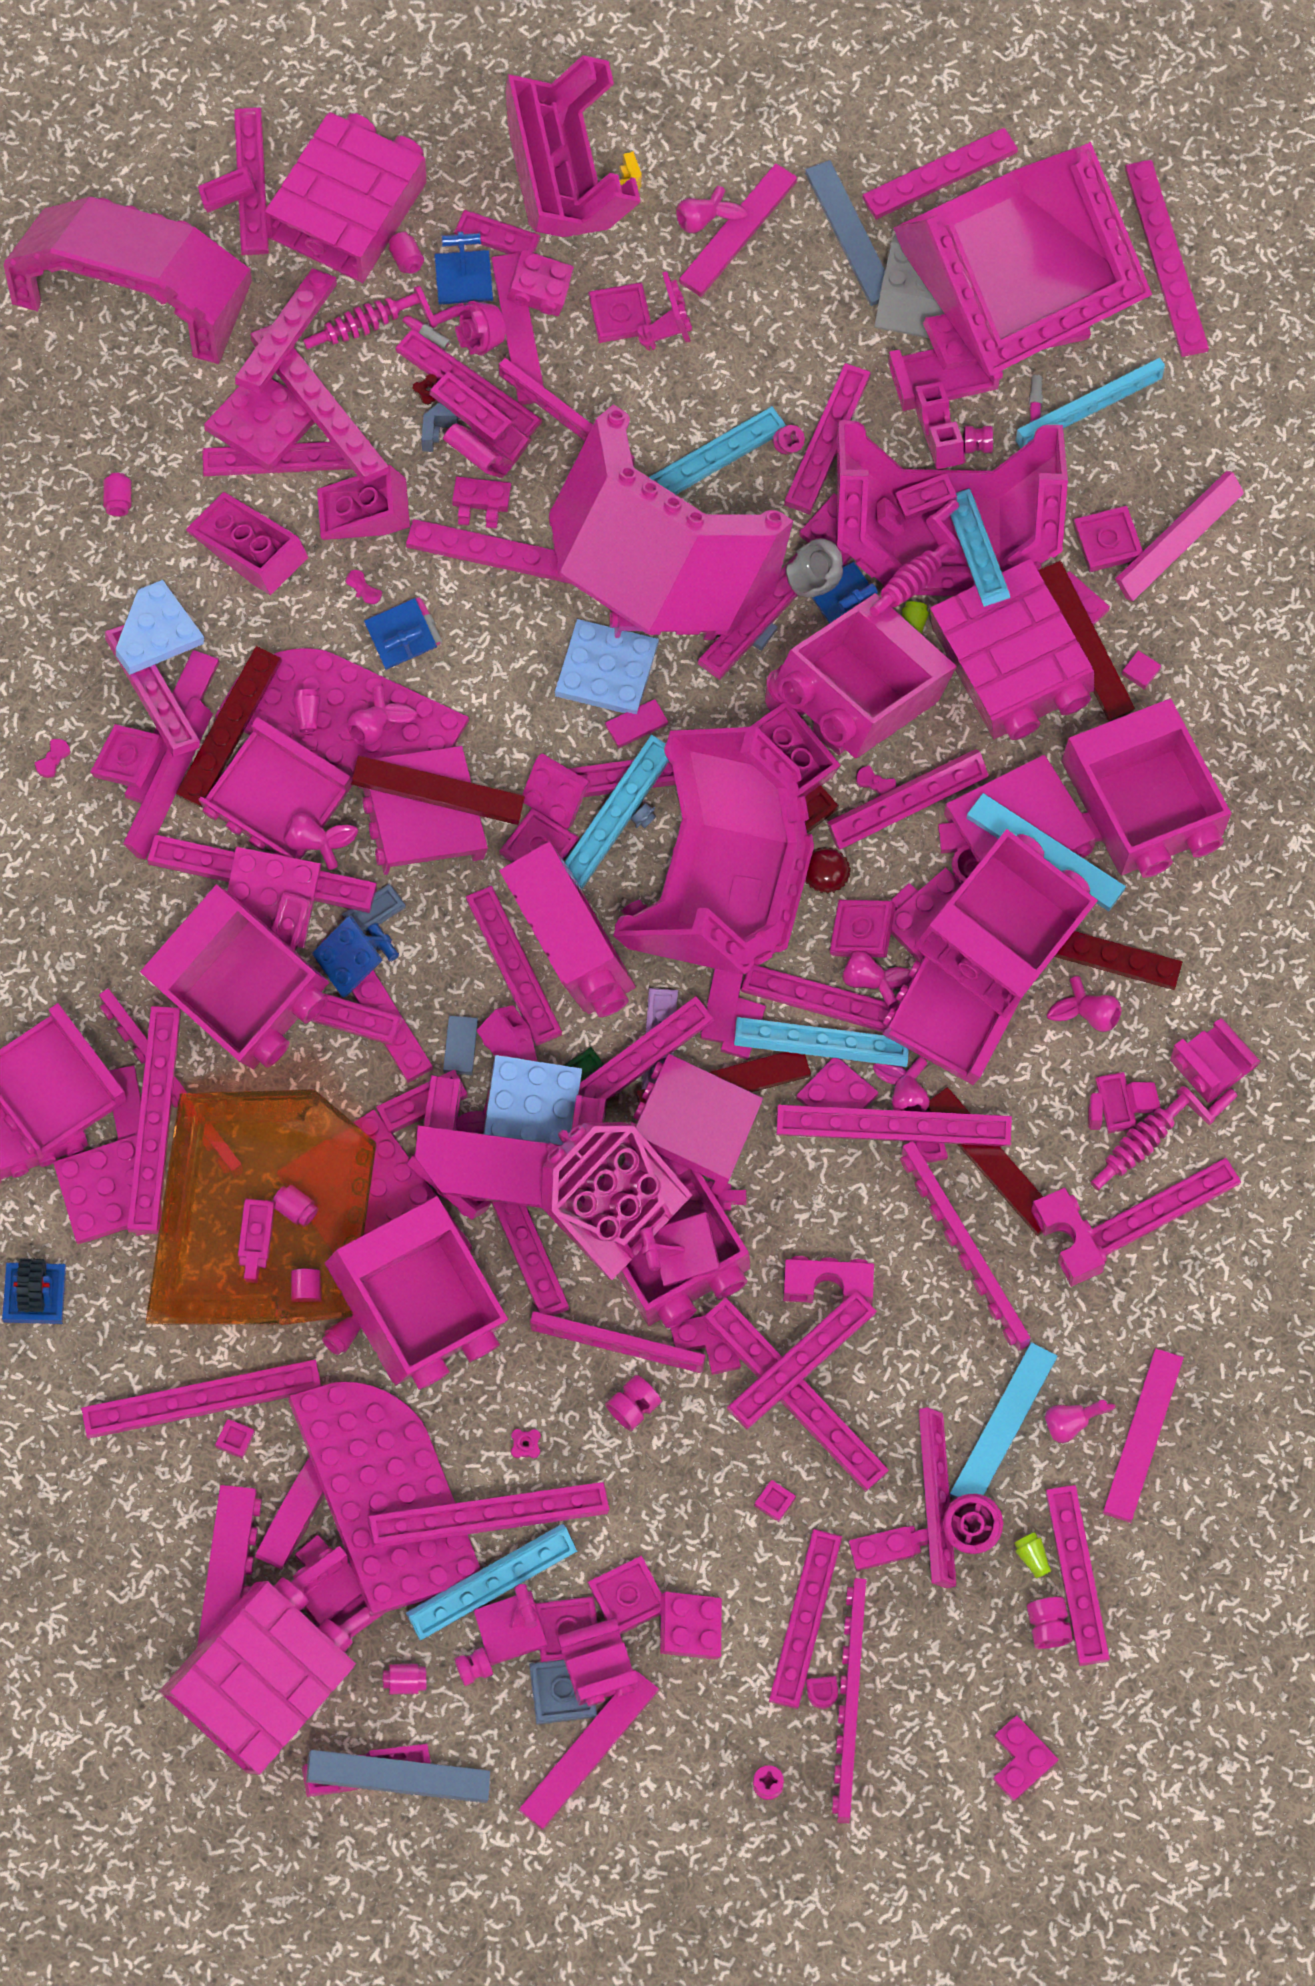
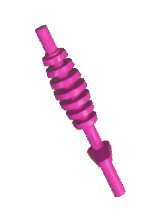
(372, 316)
(918, 572)
(1148, 1134)

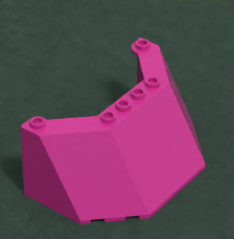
(139, 253)
(1017, 501)
(653, 551)
(737, 820)

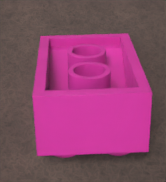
(363, 509)
(800, 745)

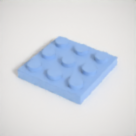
(606, 668)
(531, 1099)

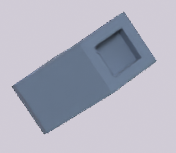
(433, 420)

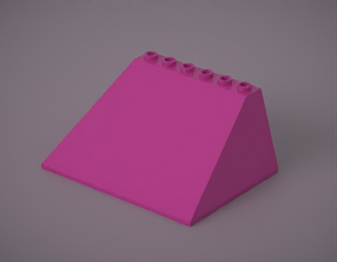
(1027, 257)

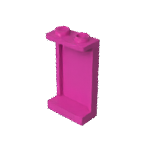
(926, 369)

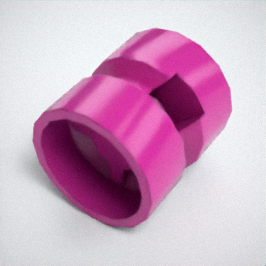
(635, 1401)
(1049, 1623)

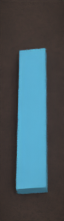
(1095, 400)
(719, 452)
(978, 550)
(617, 810)
(996, 819)
(819, 1042)
(1005, 1422)
(491, 1582)

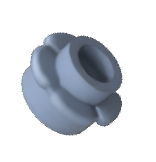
(644, 816)

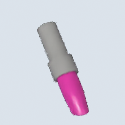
(427, 331)
(1035, 397)
(430, 621)

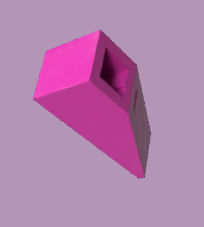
(507, 1034)

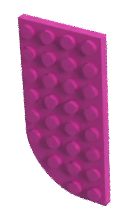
(342, 691)
(377, 1461)

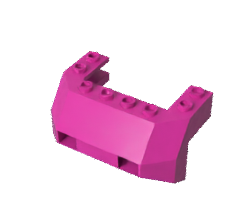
(556, 155)
(480, 1163)

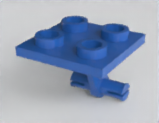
(463, 274)
(849, 592)
(400, 634)
(351, 956)

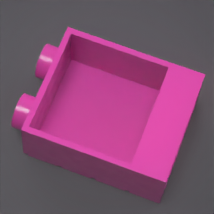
(347, 195)
(1014, 654)
(864, 677)
(1147, 789)
(1006, 922)
(569, 931)
(237, 979)
(418, 1294)
(674, 1302)
(260, 1674)

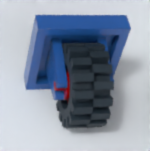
(34, 1292)

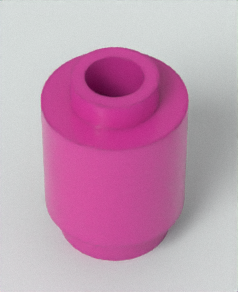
(406, 253)
(117, 494)
(295, 1205)
(404, 1679)

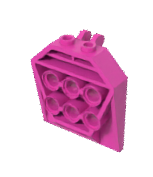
(574, 1173)

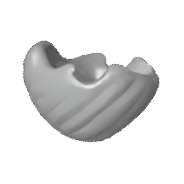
(815, 568)

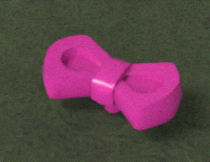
(357, 581)
(58, 750)
(867, 779)

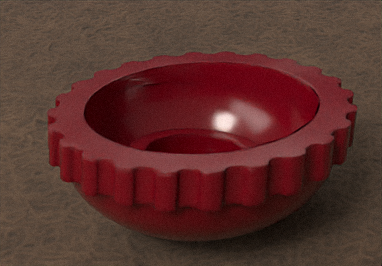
(827, 870)

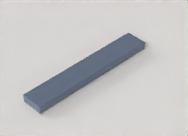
(847, 229)
(398, 1776)

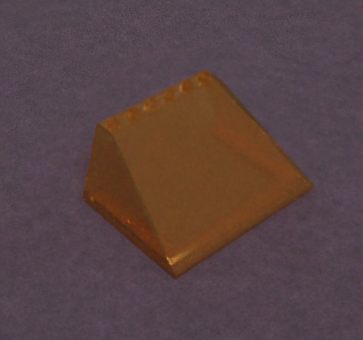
(248, 1149)

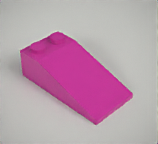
(249, 542)

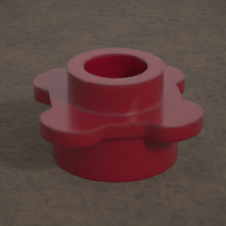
(420, 388)

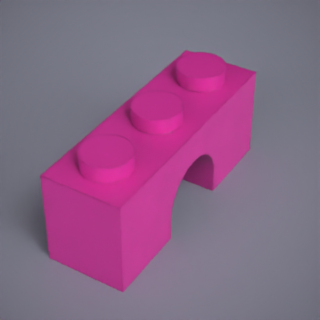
(940, 433)
(1060, 1213)
(804, 1275)

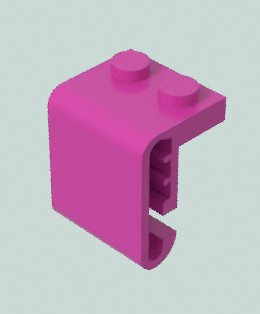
(490, 458)
(1214, 1060)
(334, 1592)
(598, 1663)

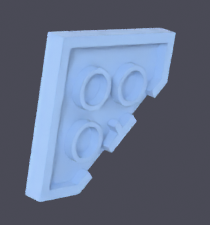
(155, 629)

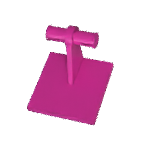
(670, 324)
(681, 1249)
(510, 1627)

